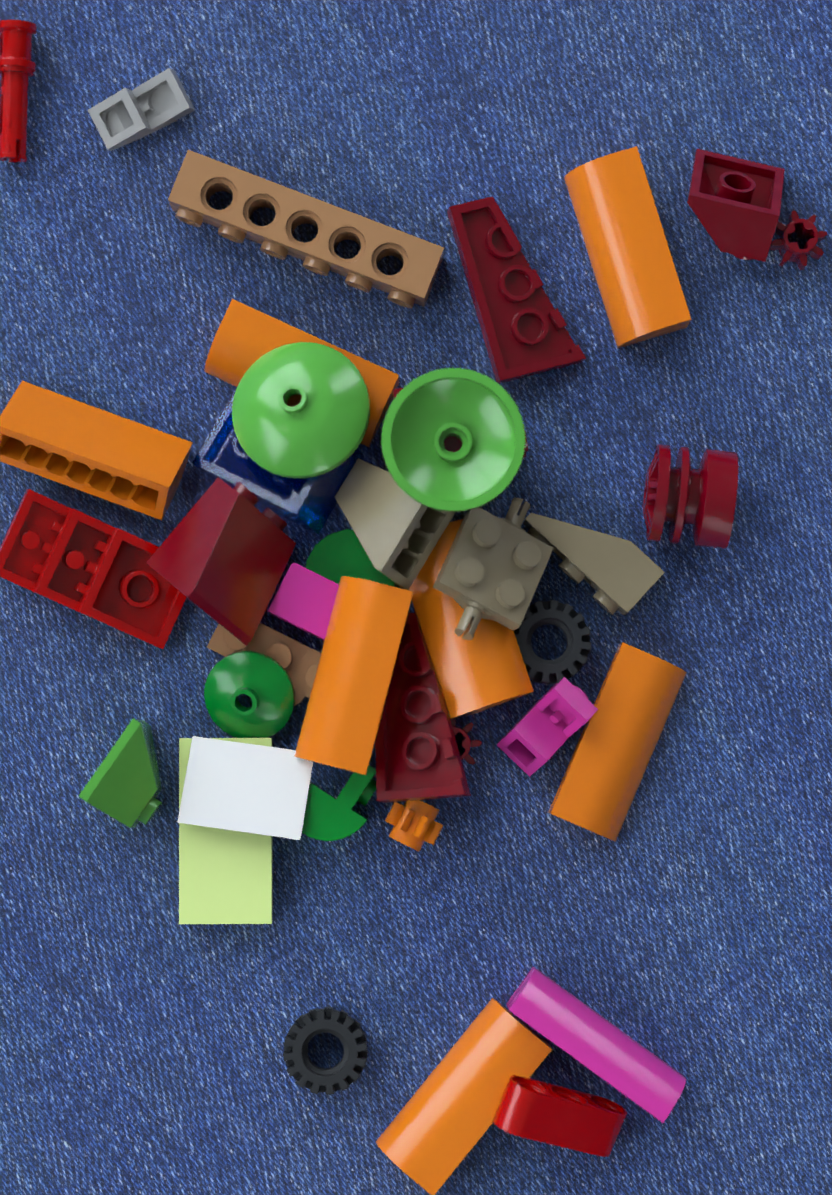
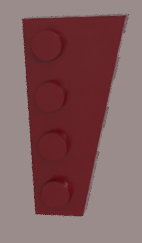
(513, 311)
(415, 735)

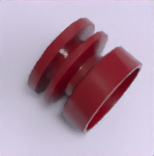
(691, 496)

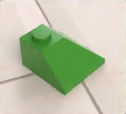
(127, 778)

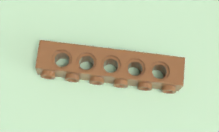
(204, 176)

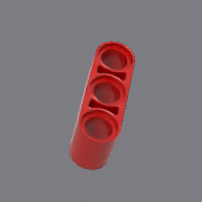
(559, 1116)

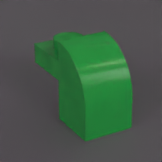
(332, 817)

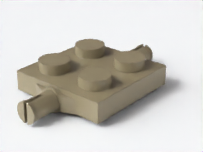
(493, 568)

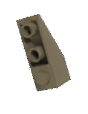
(605, 562)

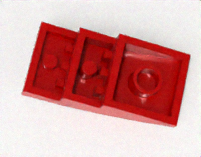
(89, 568)

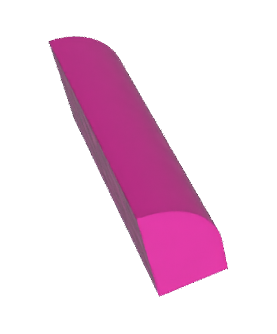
(597, 1044)

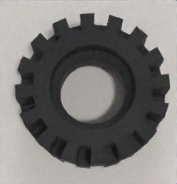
(577, 641)
(325, 1079)

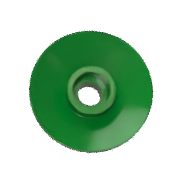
(262, 681)

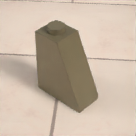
(389, 523)

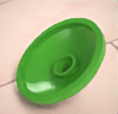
(460, 406)
(317, 431)

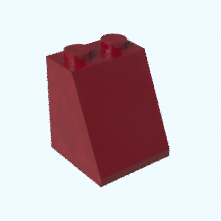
(227, 557)

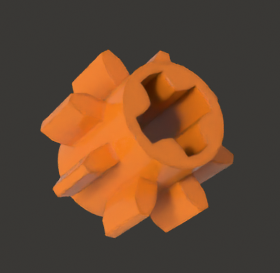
(414, 823)

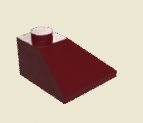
(736, 202)

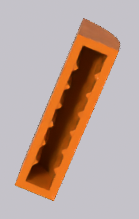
(627, 247)
(250, 334)
(92, 450)
(474, 671)
(353, 674)
(617, 741)
(461, 1096)

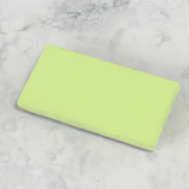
(223, 871)

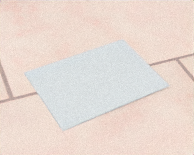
(245, 788)

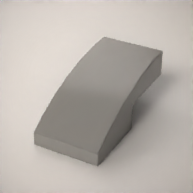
(141, 111)

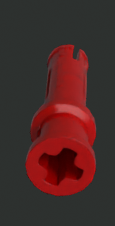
(15, 72)

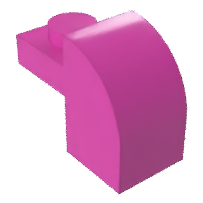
(547, 726)

